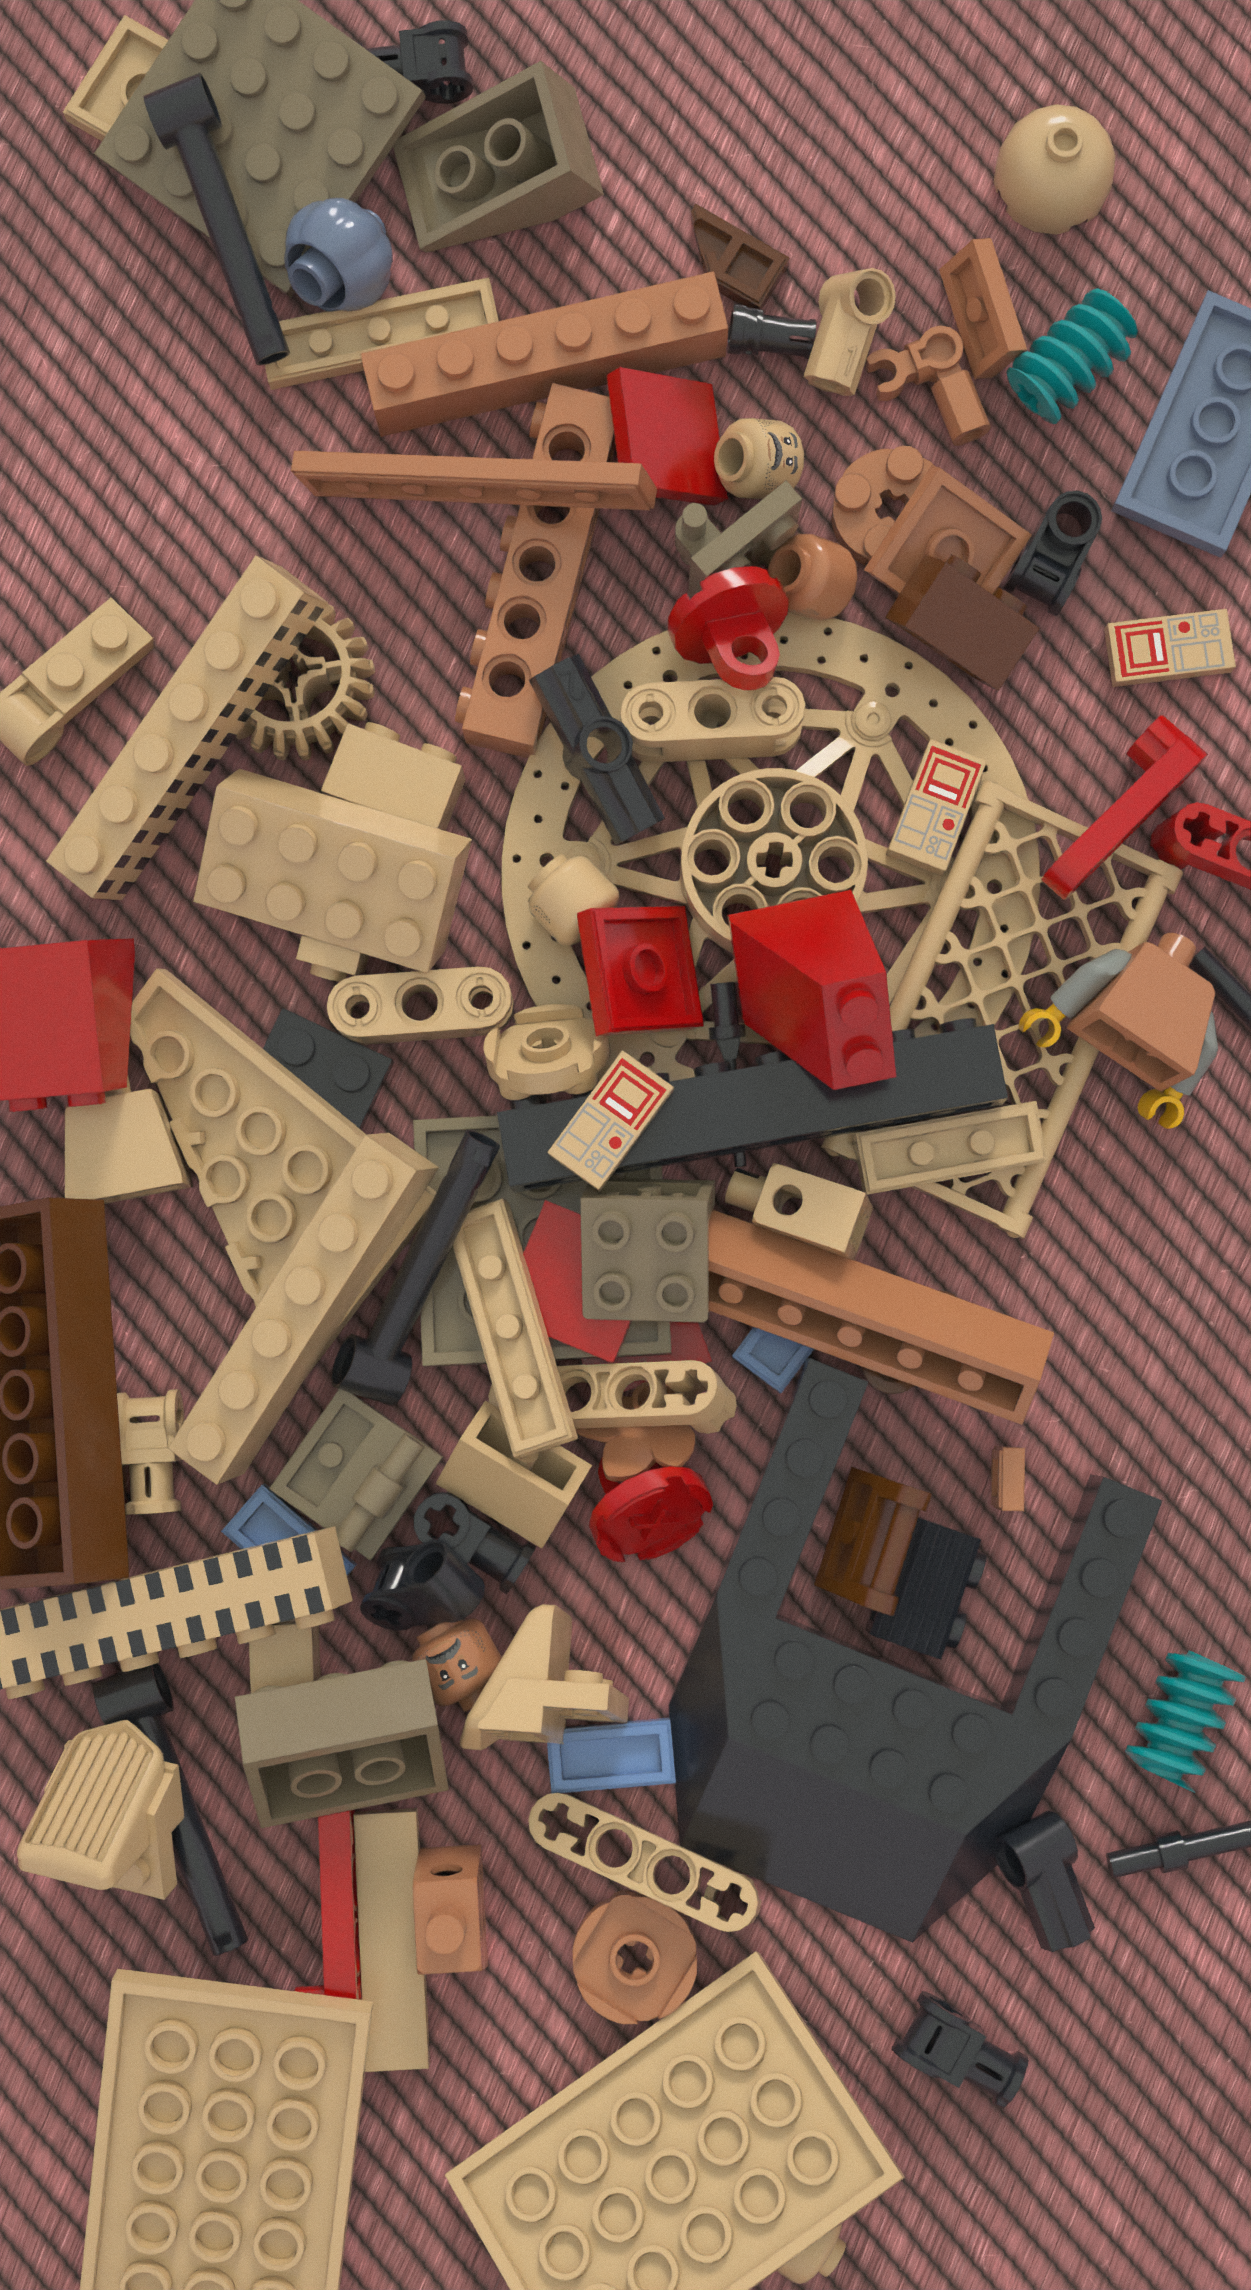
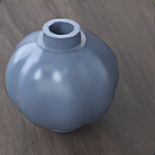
(346, 258)

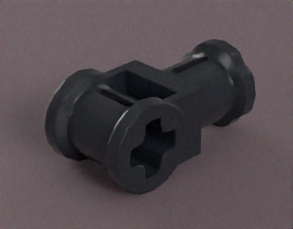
(421, 58)
(475, 1540)
(955, 2049)

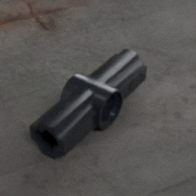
(580, 712)

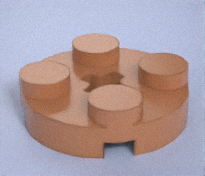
(857, 497)
(643, 1993)

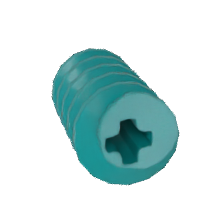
(1070, 354)
(1183, 1717)

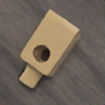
(122, 1148)
(829, 1216)

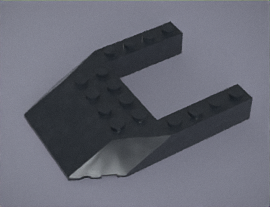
(850, 1766)

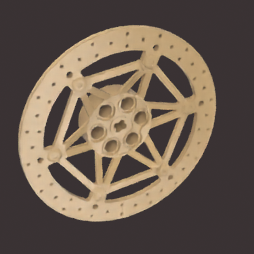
(775, 793)

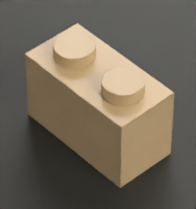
(393, 777)
(517, 1492)

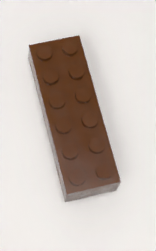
(58, 1399)

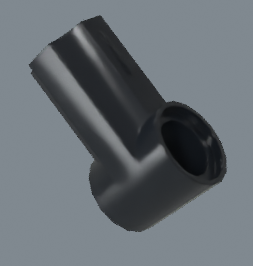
(1038, 1864)

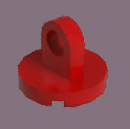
(728, 619)
(649, 1512)

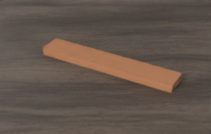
(476, 480)

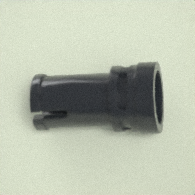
(755, 332)

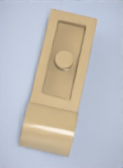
(68, 680)

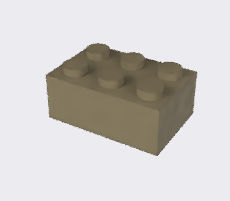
(341, 1742)

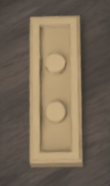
(949, 1147)

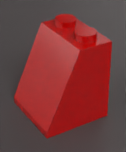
(816, 987)
(65, 1021)

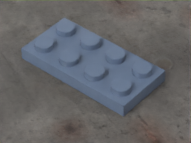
(1197, 448)

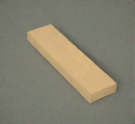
(331, 342)
(512, 1331)
(385, 1870)

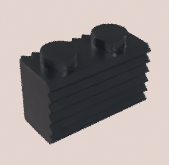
(931, 1590)

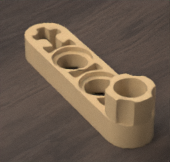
(683, 1377)
(646, 1854)

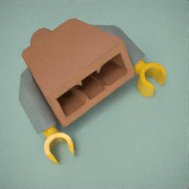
(1144, 1015)

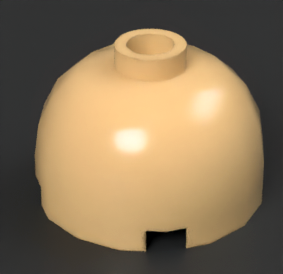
(1055, 169)

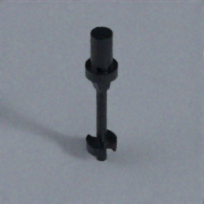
(727, 1032)

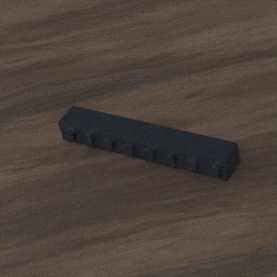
(772, 1105)

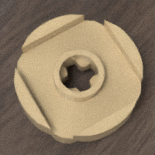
(546, 1052)

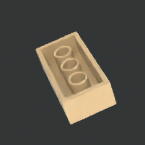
(331, 870)

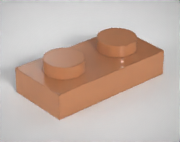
(982, 308)

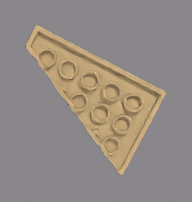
(249, 1133)

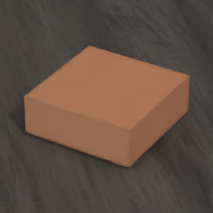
(1008, 1478)

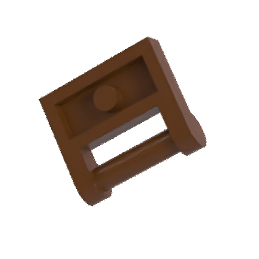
(870, 1540)

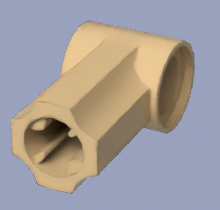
(846, 330)

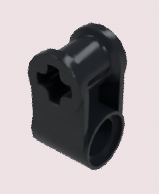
(1051, 559)
(421, 1587)

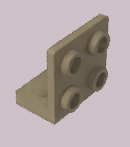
(646, 1250)

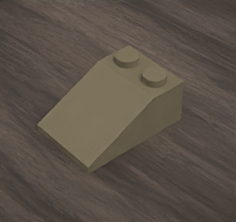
(499, 162)

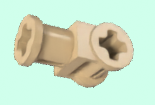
(146, 1450)

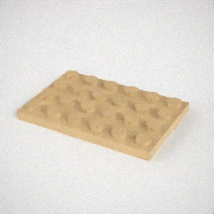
(224, 2136)
(681, 2155)

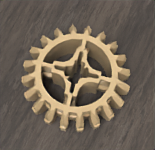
(315, 679)

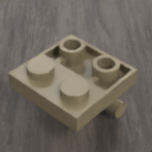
(743, 544)
(356, 1473)

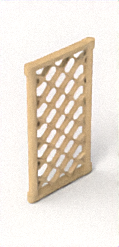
(1161, 880)

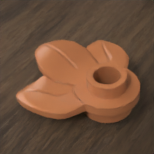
(636, 1449)

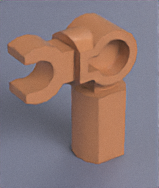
(936, 360)

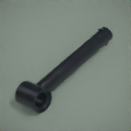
(184, 118)
(376, 1364)
(143, 1699)

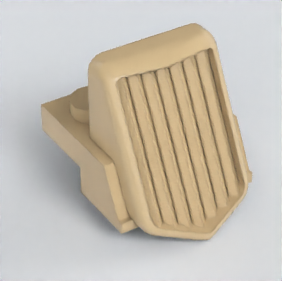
(536, 1691)
(107, 1815)

